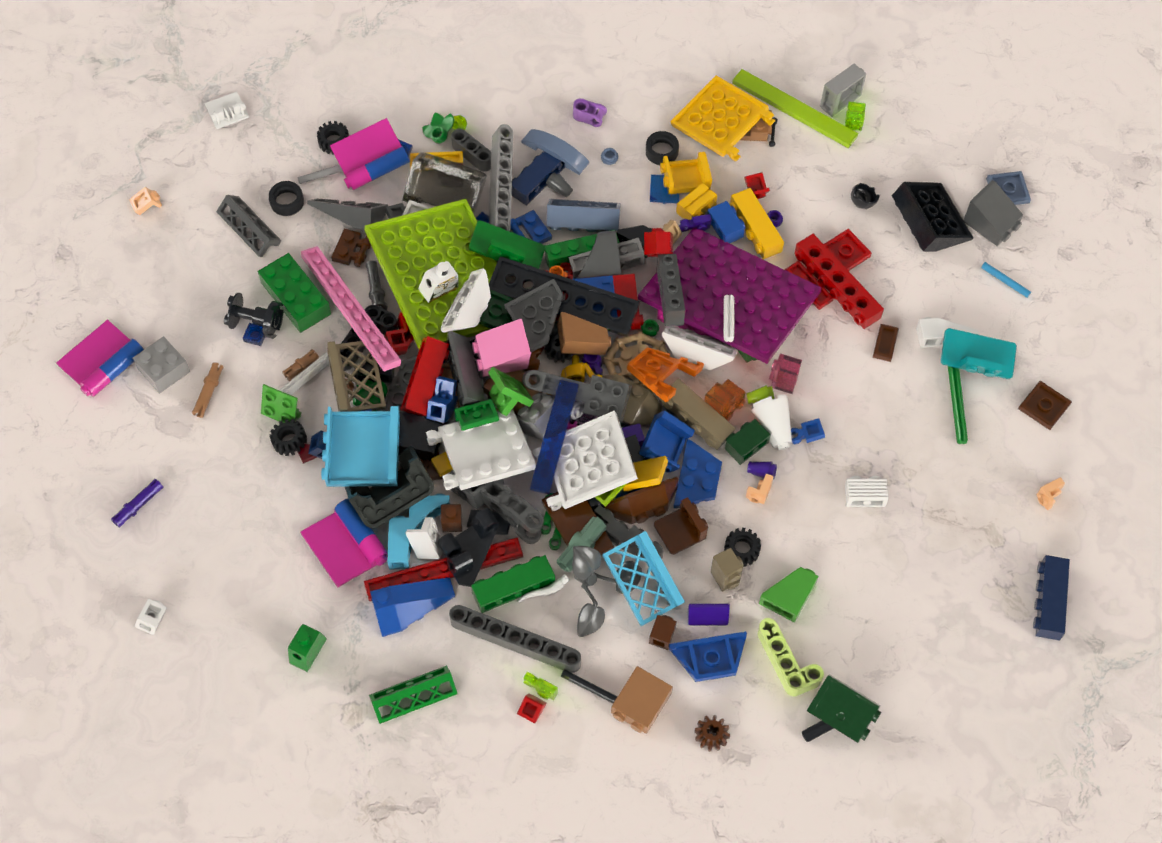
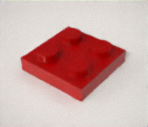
(848, 249)

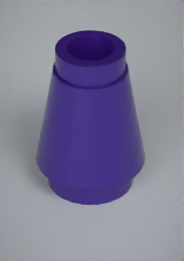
(762, 468)

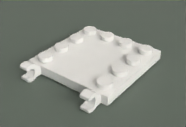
(483, 451)
(591, 462)

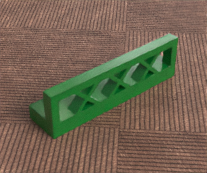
(410, 687)

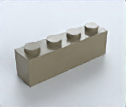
(699, 415)

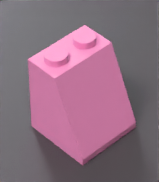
(502, 348)

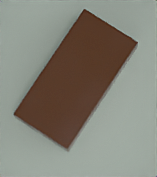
(885, 342)

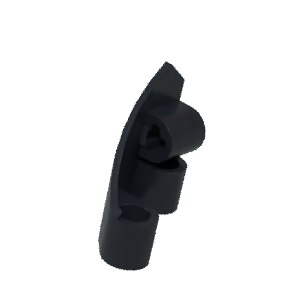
(469, 549)

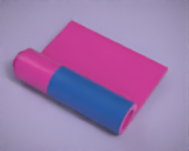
(369, 154)
(99, 358)
(344, 544)

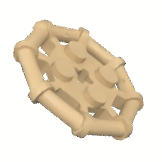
(629, 353)

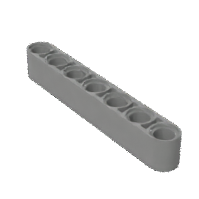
(501, 177)

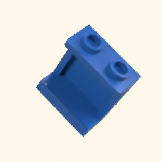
(666, 439)

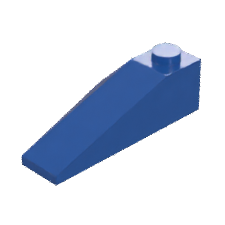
(405, 603)

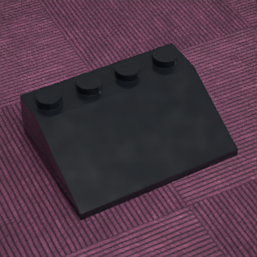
(931, 215)

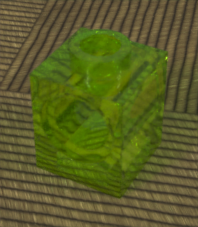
(855, 115)

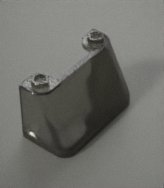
(443, 182)

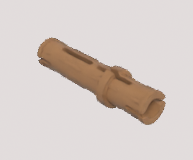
(210, 382)

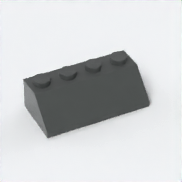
(464, 370)

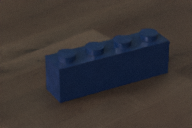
(534, 177)
(1052, 597)

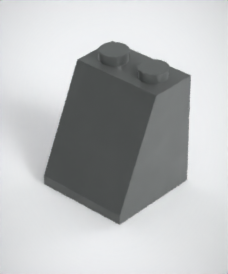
(993, 214)

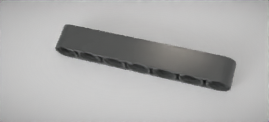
(520, 646)

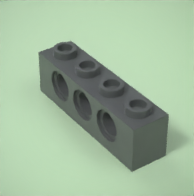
(670, 290)

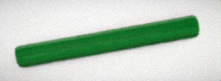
(958, 405)

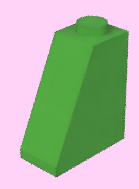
(790, 593)

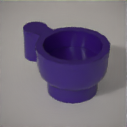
(594, 362)

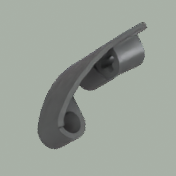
(603, 258)

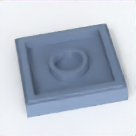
(1013, 186)

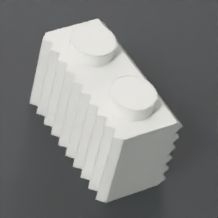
(866, 492)

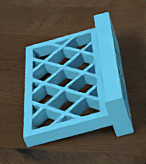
(659, 573)

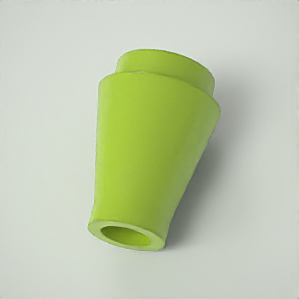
(759, 394)

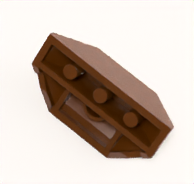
(644, 503)

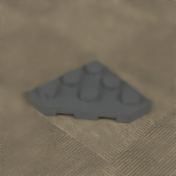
(538, 312)
(399, 384)

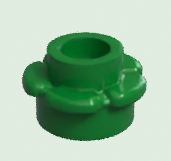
(650, 323)

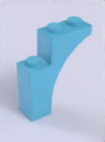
(398, 543)

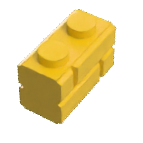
(696, 202)

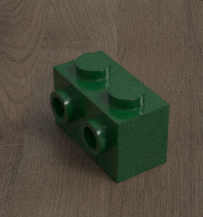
(747, 441)

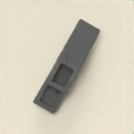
(619, 533)

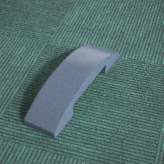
(557, 148)

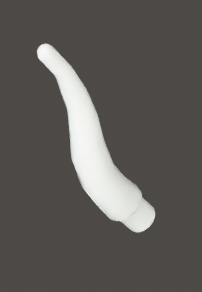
(552, 588)

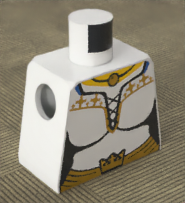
(438, 281)

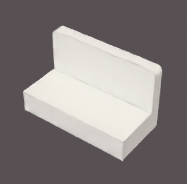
(425, 540)

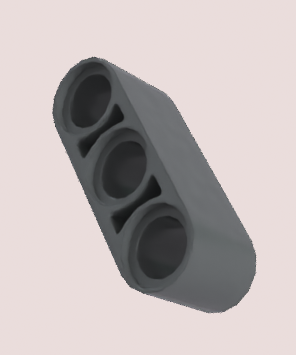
(472, 149)

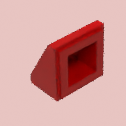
(531, 707)

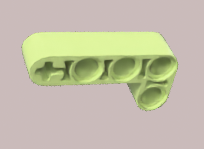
(786, 656)

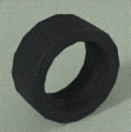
(661, 137)
(285, 187)

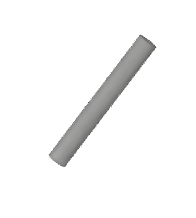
(319, 174)

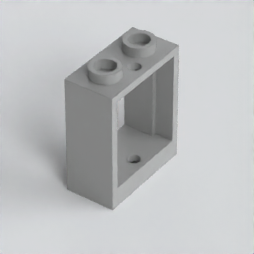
(843, 88)

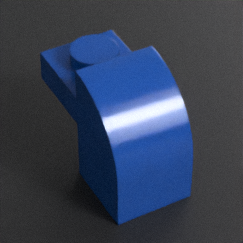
(444, 401)

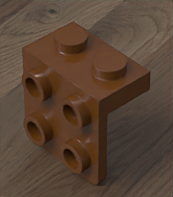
(682, 527)

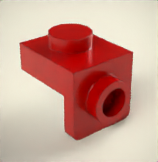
(757, 185)

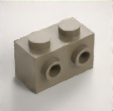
(727, 569)

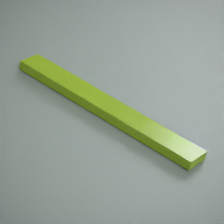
(795, 108)

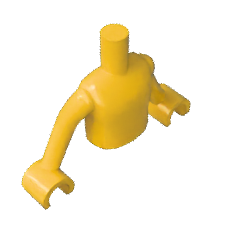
(577, 370)

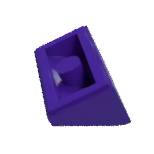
(708, 614)

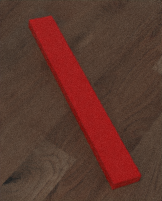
(497, 554)

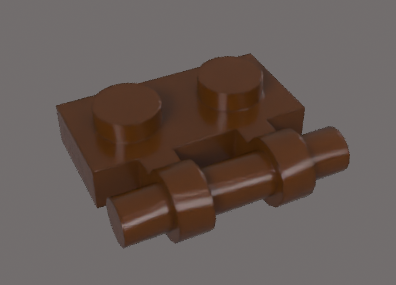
(347, 246)

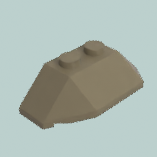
(641, 404)

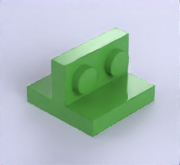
(507, 391)

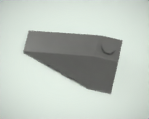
(349, 213)

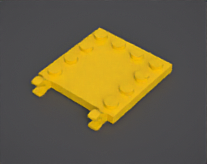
(721, 117)

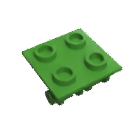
(279, 405)

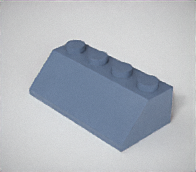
(583, 215)

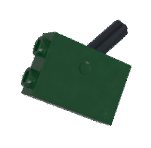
(842, 710)

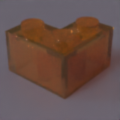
(725, 398)

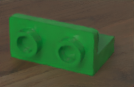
(476, 415)

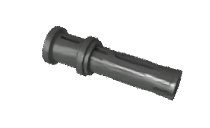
(376, 292)

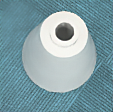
(775, 418)

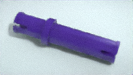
(130, 509)

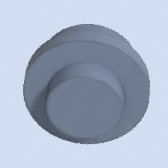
(609, 156)

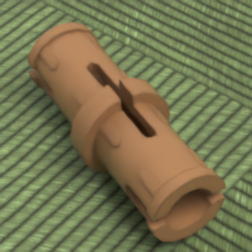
(300, 365)

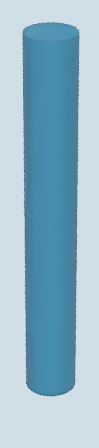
(1005, 279)

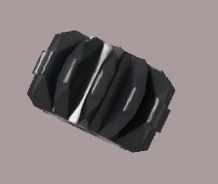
(553, 350)

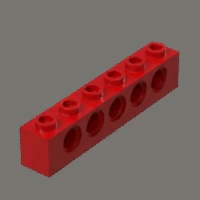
(848, 284)

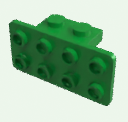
(497, 242)

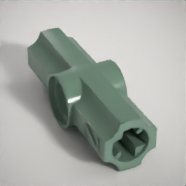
(585, 537)

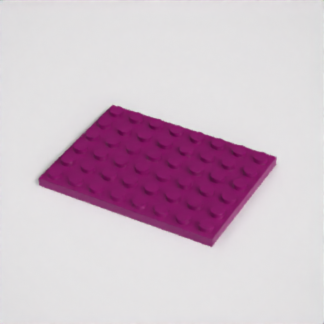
(765, 296)

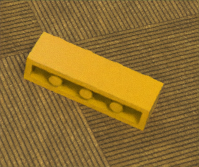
(757, 223)

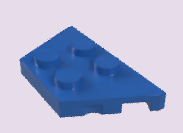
(698, 475)
(710, 656)

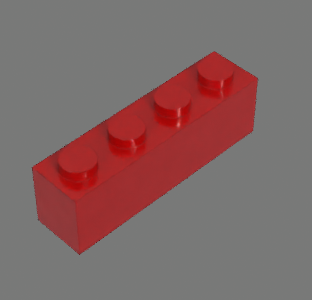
(424, 374)

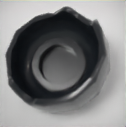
(864, 196)

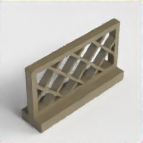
(340, 384)

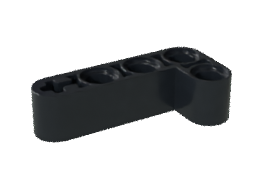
(381, 320)

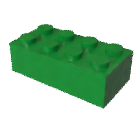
(297, 293)

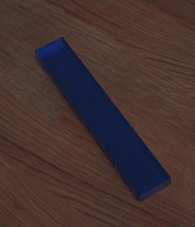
(554, 437)

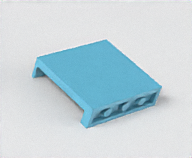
(361, 448)

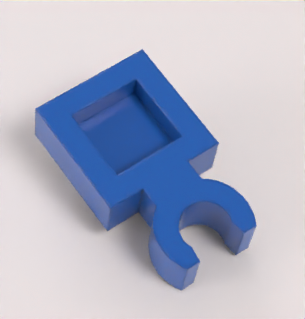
(810, 431)

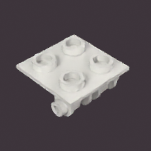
(226, 110)

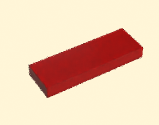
(824, 297)

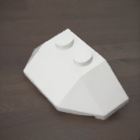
(469, 303)
(698, 348)

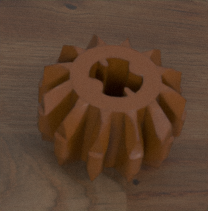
(714, 726)

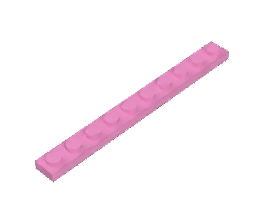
(351, 309)

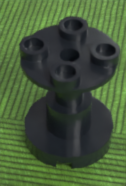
(268, 318)

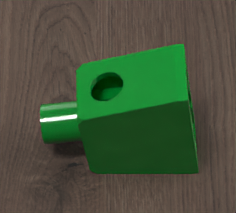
(307, 645)

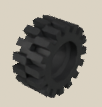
(329, 130)
(284, 429)
(748, 537)

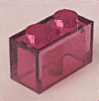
(785, 373)

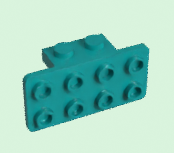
(978, 353)

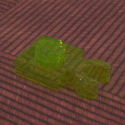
(543, 688)

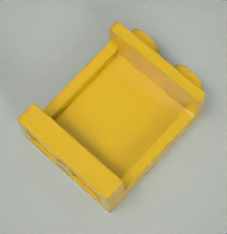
(686, 174)

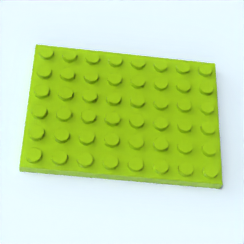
(417, 243)

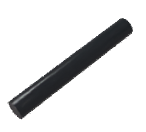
(588, 686)

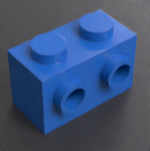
(726, 222)

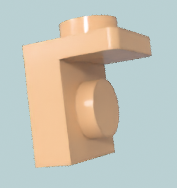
(144, 200)
(1049, 491)
(760, 494)

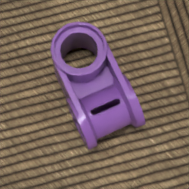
(587, 112)

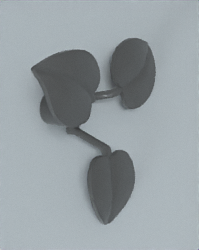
(583, 566)

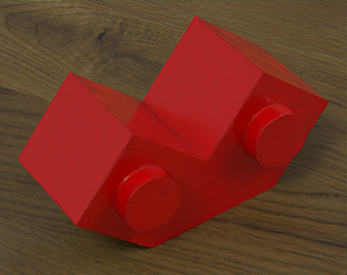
(658, 242)
(400, 339)

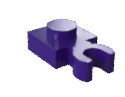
(700, 222)

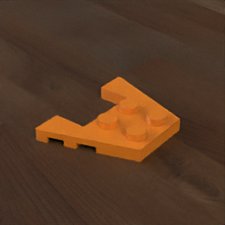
(655, 366)

